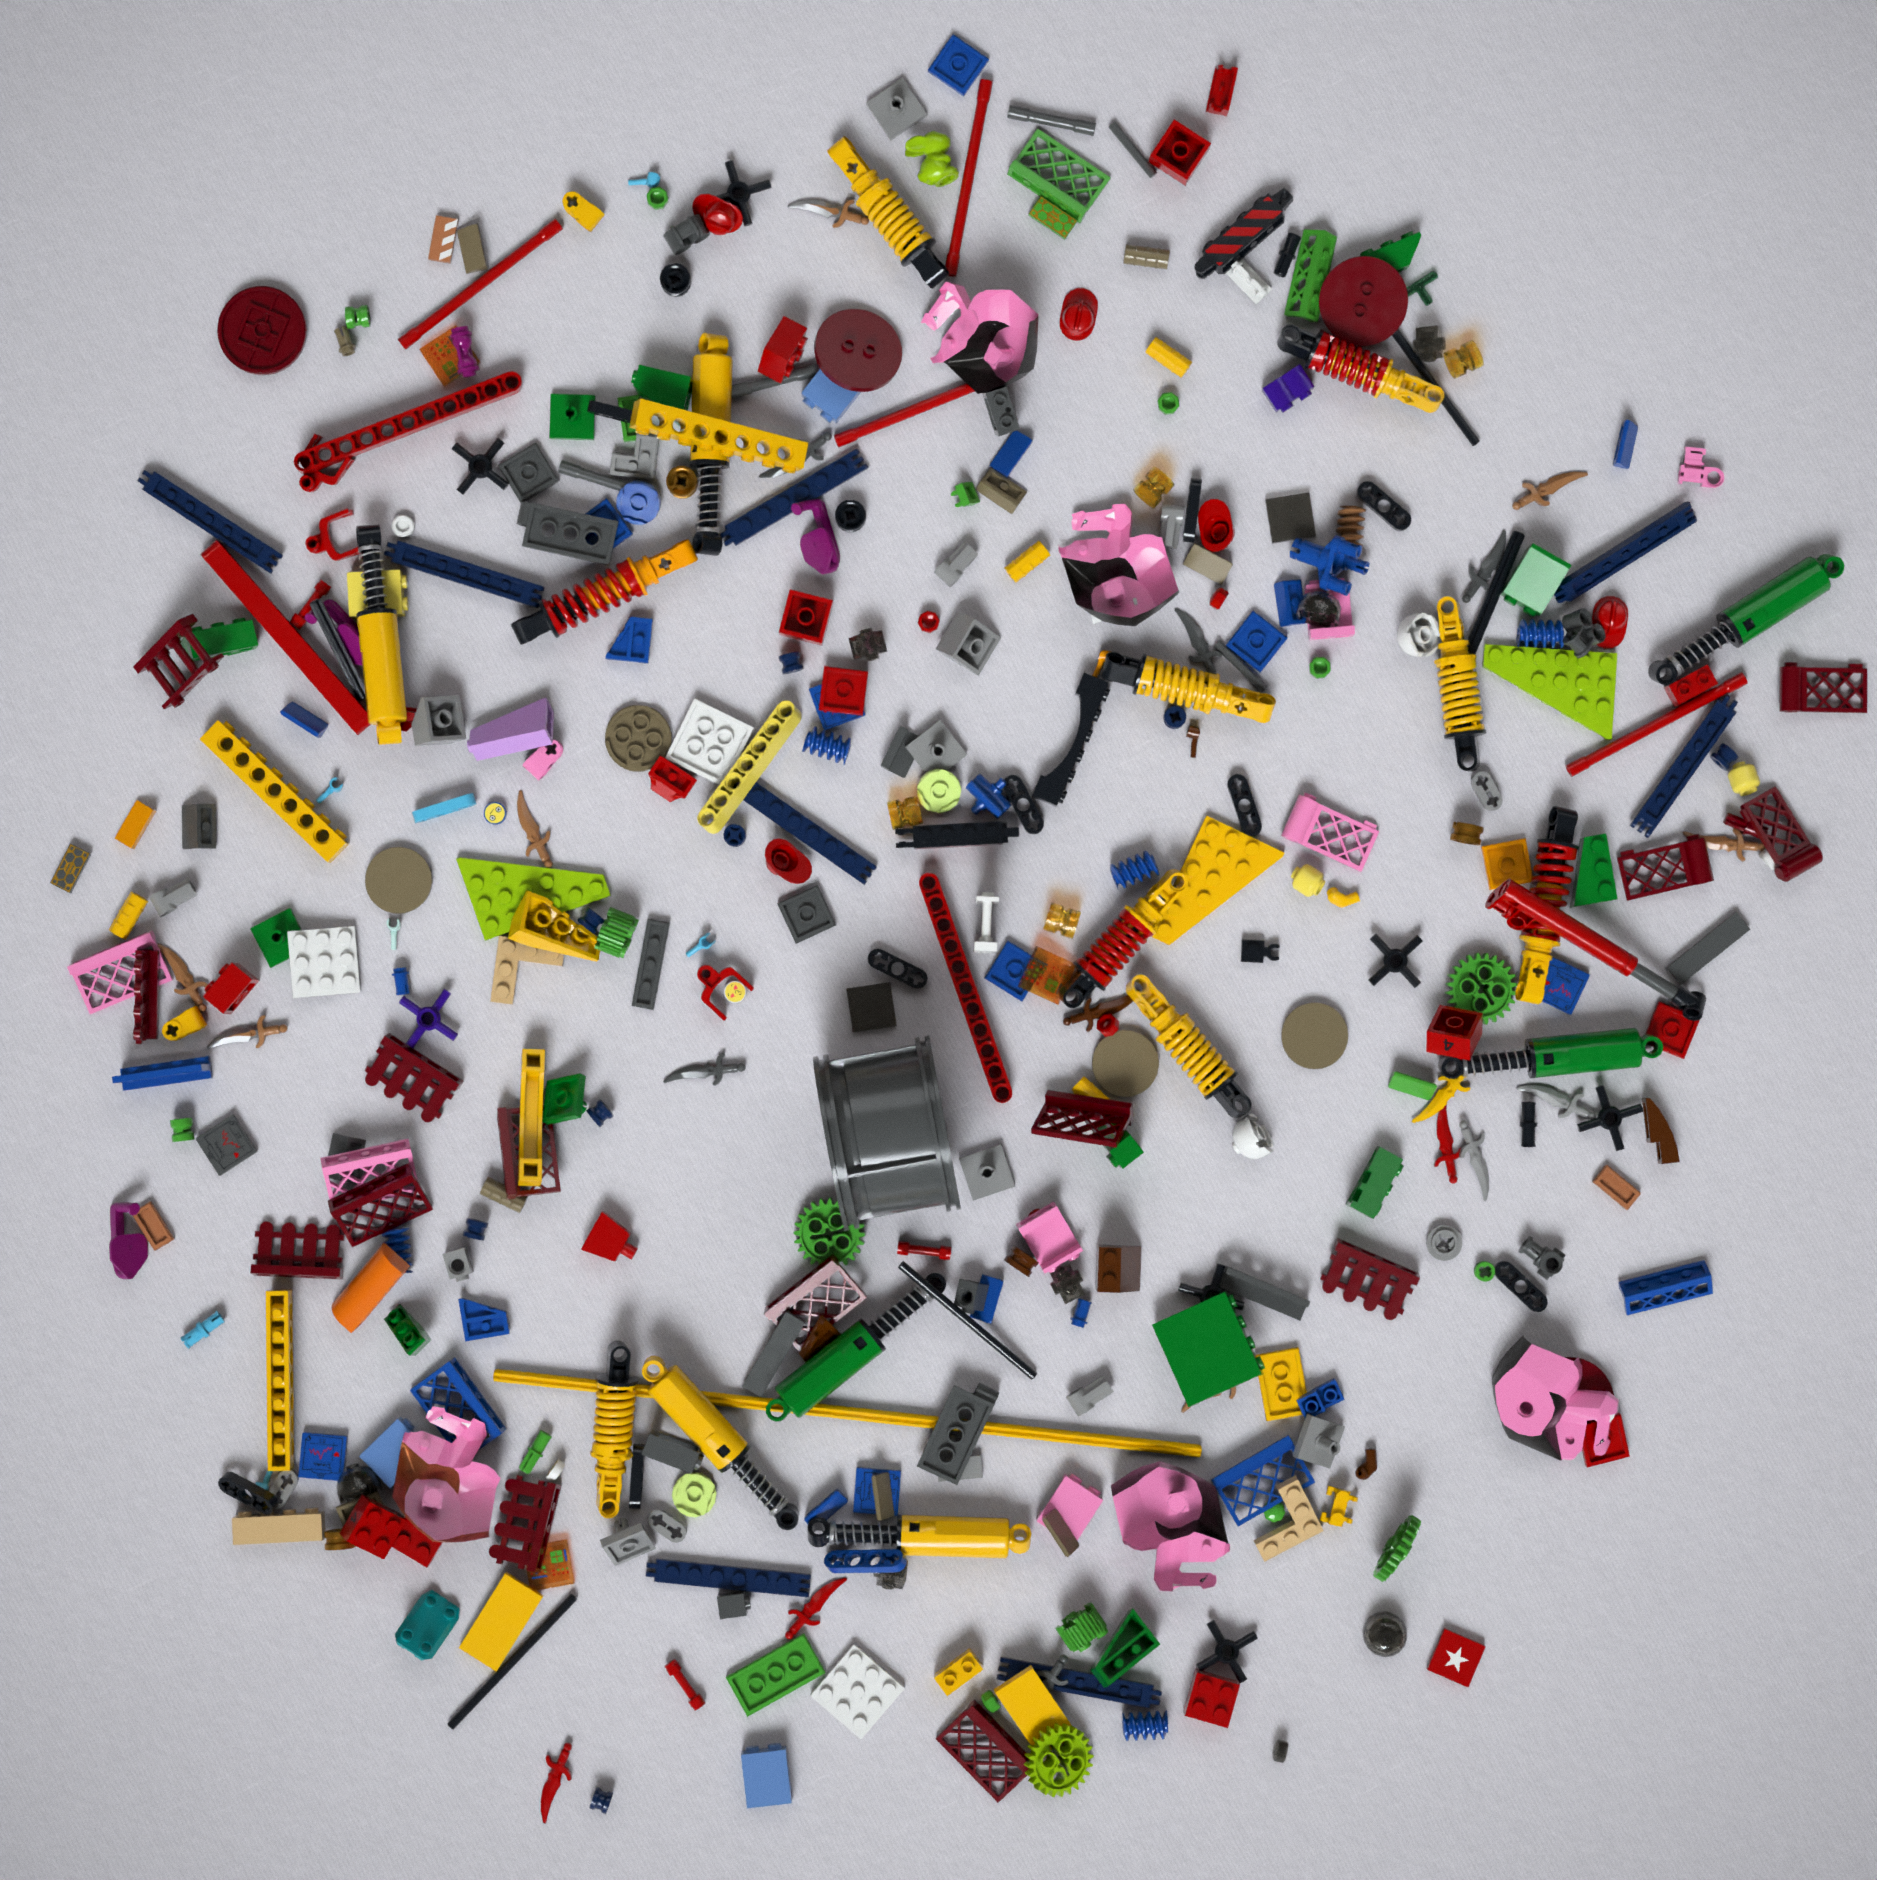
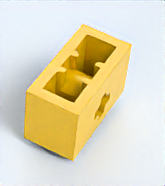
(958, 1671)

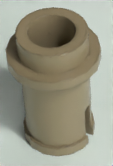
(345, 343)

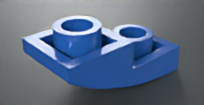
(1320, 1398)

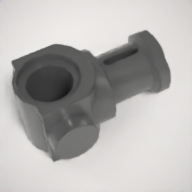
(1541, 1257)

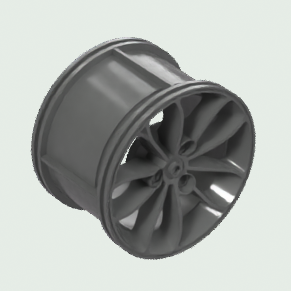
(885, 1132)

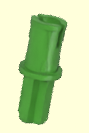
(535, 1452)

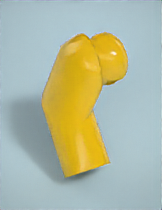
(1341, 900)

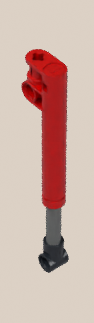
(1524, 907)

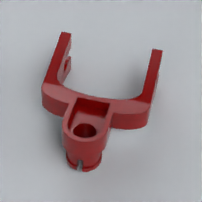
(318, 477)
(324, 539)
(713, 980)

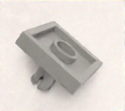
(896, 109)
(936, 748)
(987, 1172)
(1318, 1441)
(627, 1542)

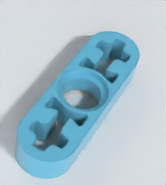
(444, 808)

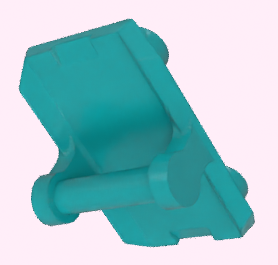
(427, 1625)

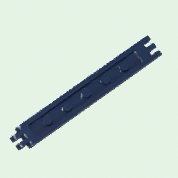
(780, 505)
(209, 520)
(1625, 553)
(464, 573)
(1685, 765)
(808, 832)
(729, 1577)
(1087, 1684)

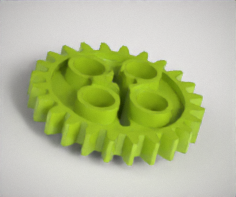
(1074, 1746)

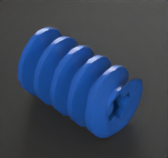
(1540, 632)
(827, 745)
(1133, 869)
(396, 1243)
(1145, 1725)

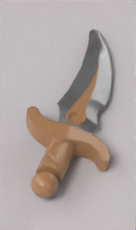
(831, 210)
(248, 1033)

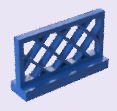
(164, 1073)
(469, 1393)
(1247, 1467)

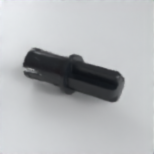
(1287, 255)

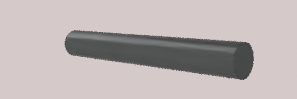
(1132, 149)
(1235, 661)

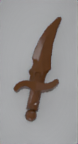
(1103, 1008)

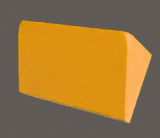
(135, 824)

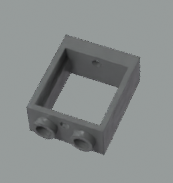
(1002, 420)
(672, 1452)

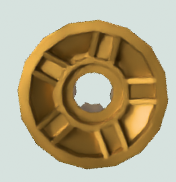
(678, 490)
(1466, 833)
(335, 1541)

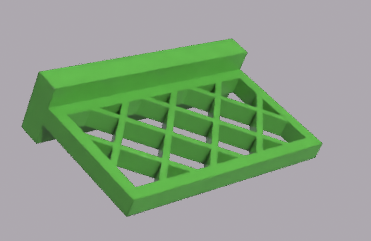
(1045, 188)

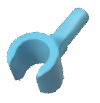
(651, 181)
(329, 791)
(702, 944)
(265, 1484)

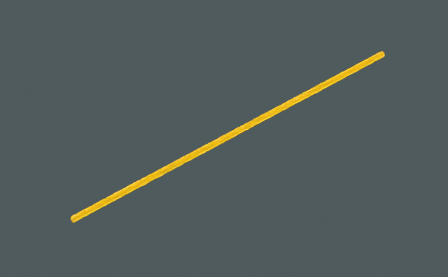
(877, 1416)

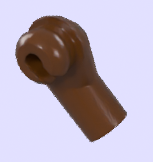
(1369, 1466)

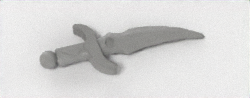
(1559, 1100)
(1475, 1157)

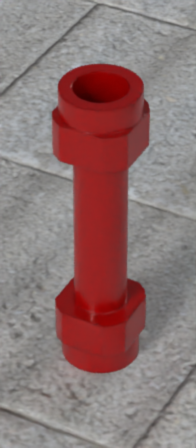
(298, 620)
(943, 1252)
(696, 1700)

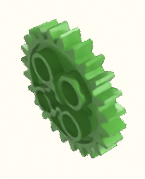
(1496, 976)
(824, 1213)
(1397, 1548)

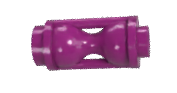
(462, 342)

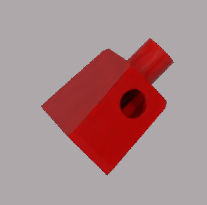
(609, 1239)

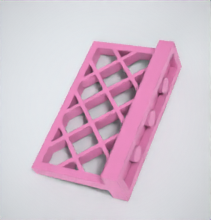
(107, 956)
(362, 1159)

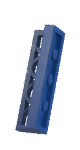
(1666, 1283)

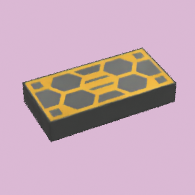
(70, 868)

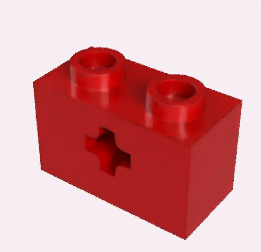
(1690, 685)

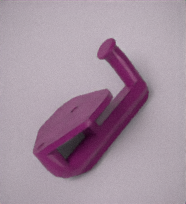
(819, 545)
(347, 629)
(126, 1251)

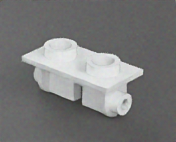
(1248, 281)

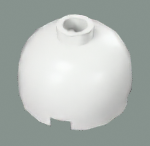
(1418, 635)
(1251, 1139)

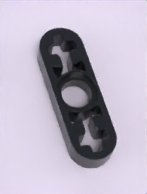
(609, 411)
(1192, 510)
(1383, 515)
(1233, 791)
(1036, 816)
(885, 955)
(1528, 1302)
(636, 1477)
(235, 1487)

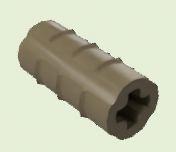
(1146, 256)
(496, 1191)

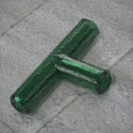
(1419, 286)

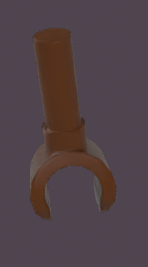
(1193, 732)

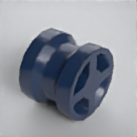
(791, 662)
(1173, 721)
(1724, 756)
(732, 832)
(591, 920)
(600, 1113)
(475, 1229)
(601, 1800)

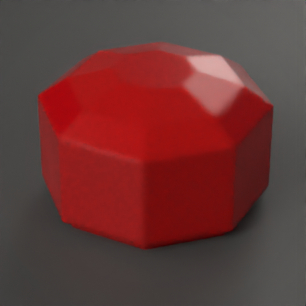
(1218, 598)
(928, 622)
(1107, 1025)

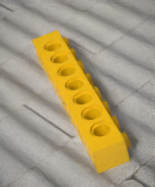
(794, 449)
(214, 741)
(280, 1380)

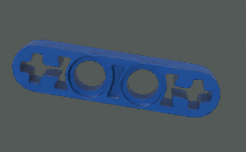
(864, 1564)

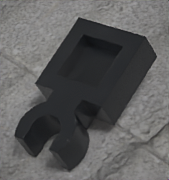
(1255, 951)

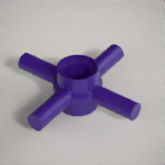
(420, 1012)

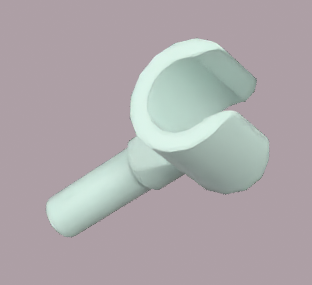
(393, 933)

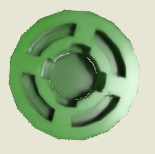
(362, 317)
(182, 1129)

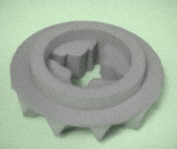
(1440, 1252)

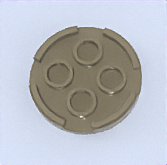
(637, 737)
(398, 880)
(1314, 1035)
(1125, 1063)

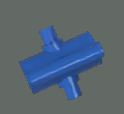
(988, 796)

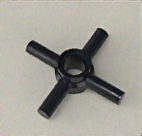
(736, 184)
(487, 472)
(1402, 968)
(1600, 1120)
(1215, 1283)
(1235, 1646)

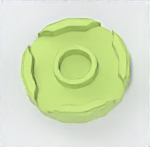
(938, 790)
(694, 1494)

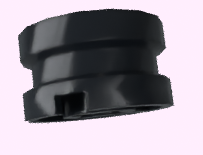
(679, 288)
(850, 525)

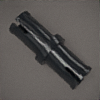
(1528, 1124)

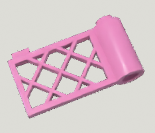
(1305, 816)

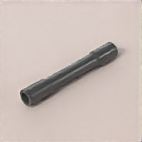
(1028, 115)
(749, 387)
(577, 471)

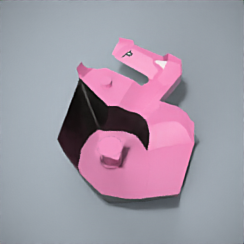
(975, 348)
(1117, 569)
(1542, 1402)
(1177, 1516)

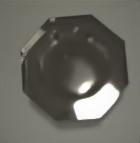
(1280, 1750)

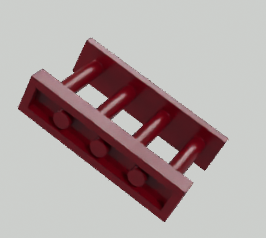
(160, 651)

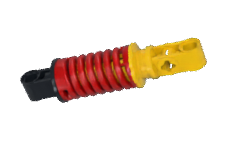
(1359, 366)
(1118, 943)

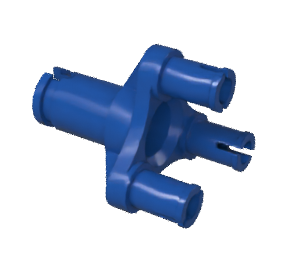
(1331, 560)

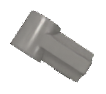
(1171, 520)
(952, 568)
(168, 899)
(1085, 1398)

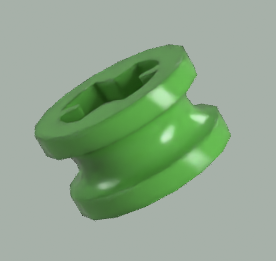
(1484, 1264)

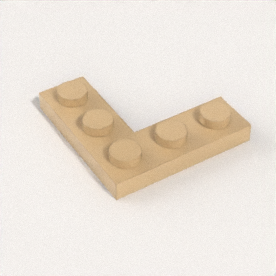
(507, 962)
(1302, 1527)

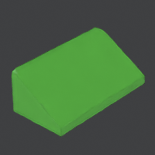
(1412, 1085)

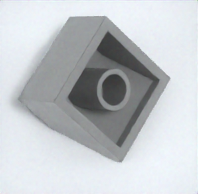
(968, 643)
(438, 721)

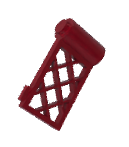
(1794, 687)
(1694, 861)
(1792, 861)

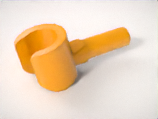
(1101, 659)

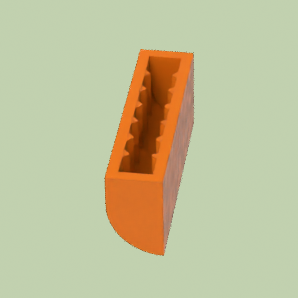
(368, 1287)

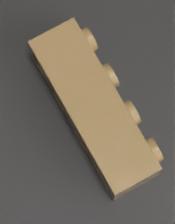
(278, 1527)

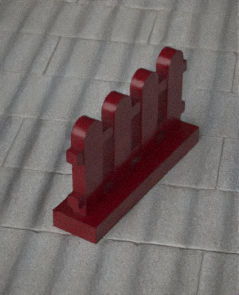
(146, 995)
(412, 1058)
(287, 1250)
(1360, 1270)
(538, 1537)

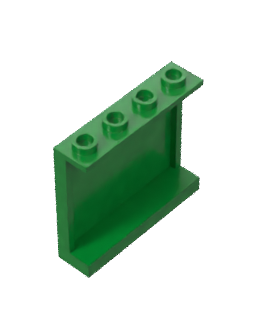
(1208, 1348)

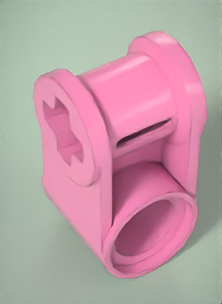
(541, 762)

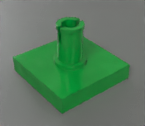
(570, 417)
(272, 936)
(564, 1099)

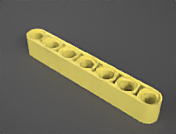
(749, 777)

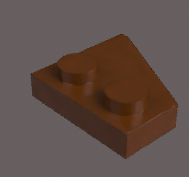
(819, 1337)

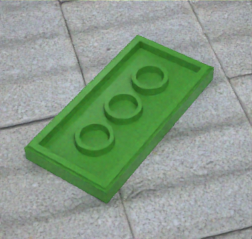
(775, 1674)

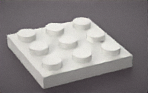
(709, 742)
(323, 962)
(857, 1691)

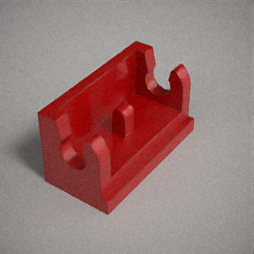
(1221, 90)

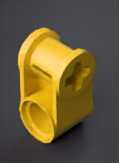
(585, 212)
(187, 1023)

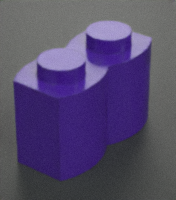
(1288, 388)

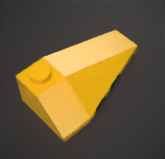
(547, 928)

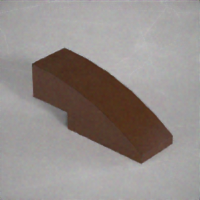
(1658, 1131)

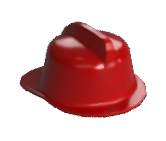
(717, 214)
(1078, 314)
(1215, 525)
(1613, 617)
(787, 861)

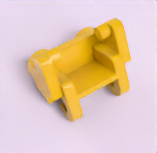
(1339, 1506)

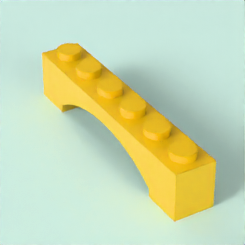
(531, 1117)

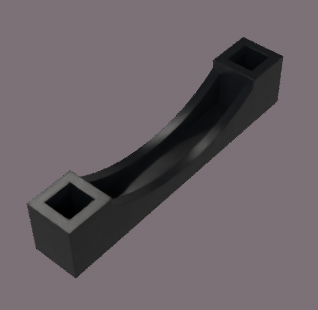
(1090, 693)

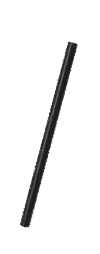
(1426, 375)
(967, 1320)
(512, 1661)

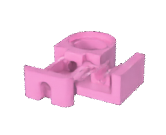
(1693, 470)

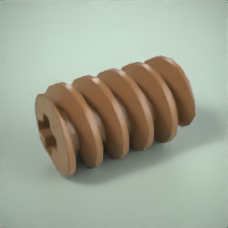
(1350, 523)

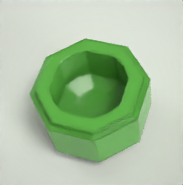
(657, 198)
(1168, 403)
(1319, 667)
(1275, 1513)
(990, 1701)

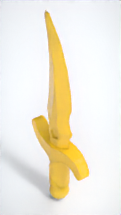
(1441, 1097)

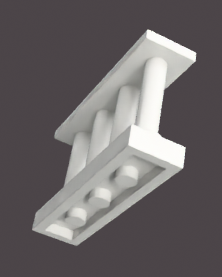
(985, 942)

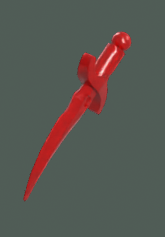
(1446, 1142)
(812, 1607)
(553, 1782)

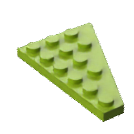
(1572, 685)
(499, 888)

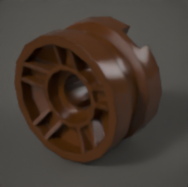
(1021, 1261)

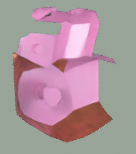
(440, 1483)

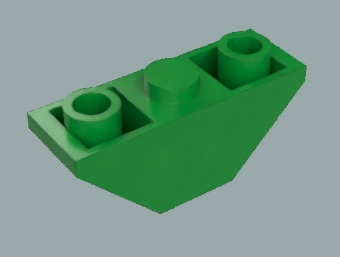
(1398, 253)
(407, 1330)

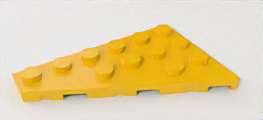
(1216, 869)

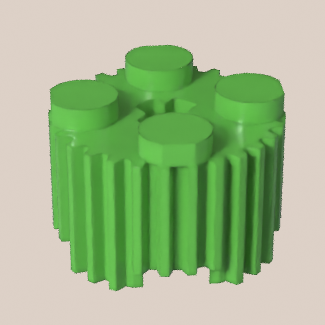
(616, 933)
(1081, 1628)

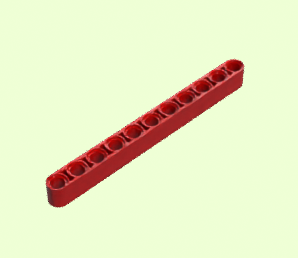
(397, 422)
(286, 636)
(965, 976)

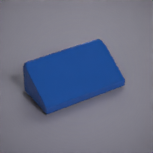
(1625, 444)
(1011, 453)
(1287, 598)
(304, 719)
(993, 1294)
(828, 1506)

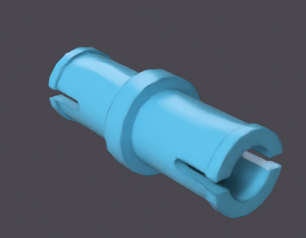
(202, 1329)

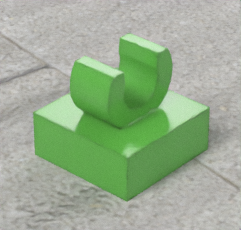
(966, 493)

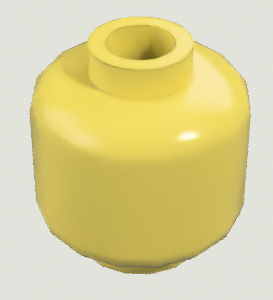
(1743, 778)
(1308, 880)

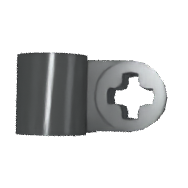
(686, 233)
(1581, 632)

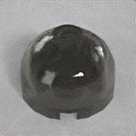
(1319, 608)
(357, 1481)
(1377, 1627)

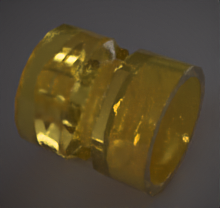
(1463, 359)
(1153, 487)
(904, 812)
(1062, 920)

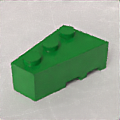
(224, 639)
(1594, 873)
(1126, 1150)
(1375, 1182)
(1124, 1649)

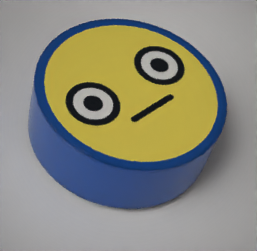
(495, 813)

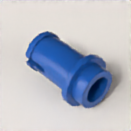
(401, 981)
(1081, 1312)

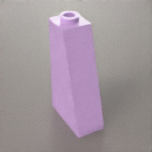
(514, 732)

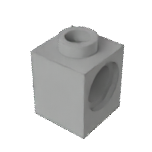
(450, 1257)

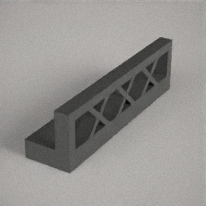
(1263, 1293)

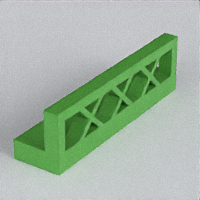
(1321, 257)

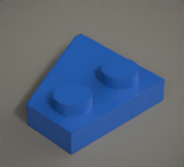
(633, 642)
(482, 1320)

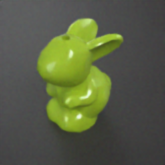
(936, 167)

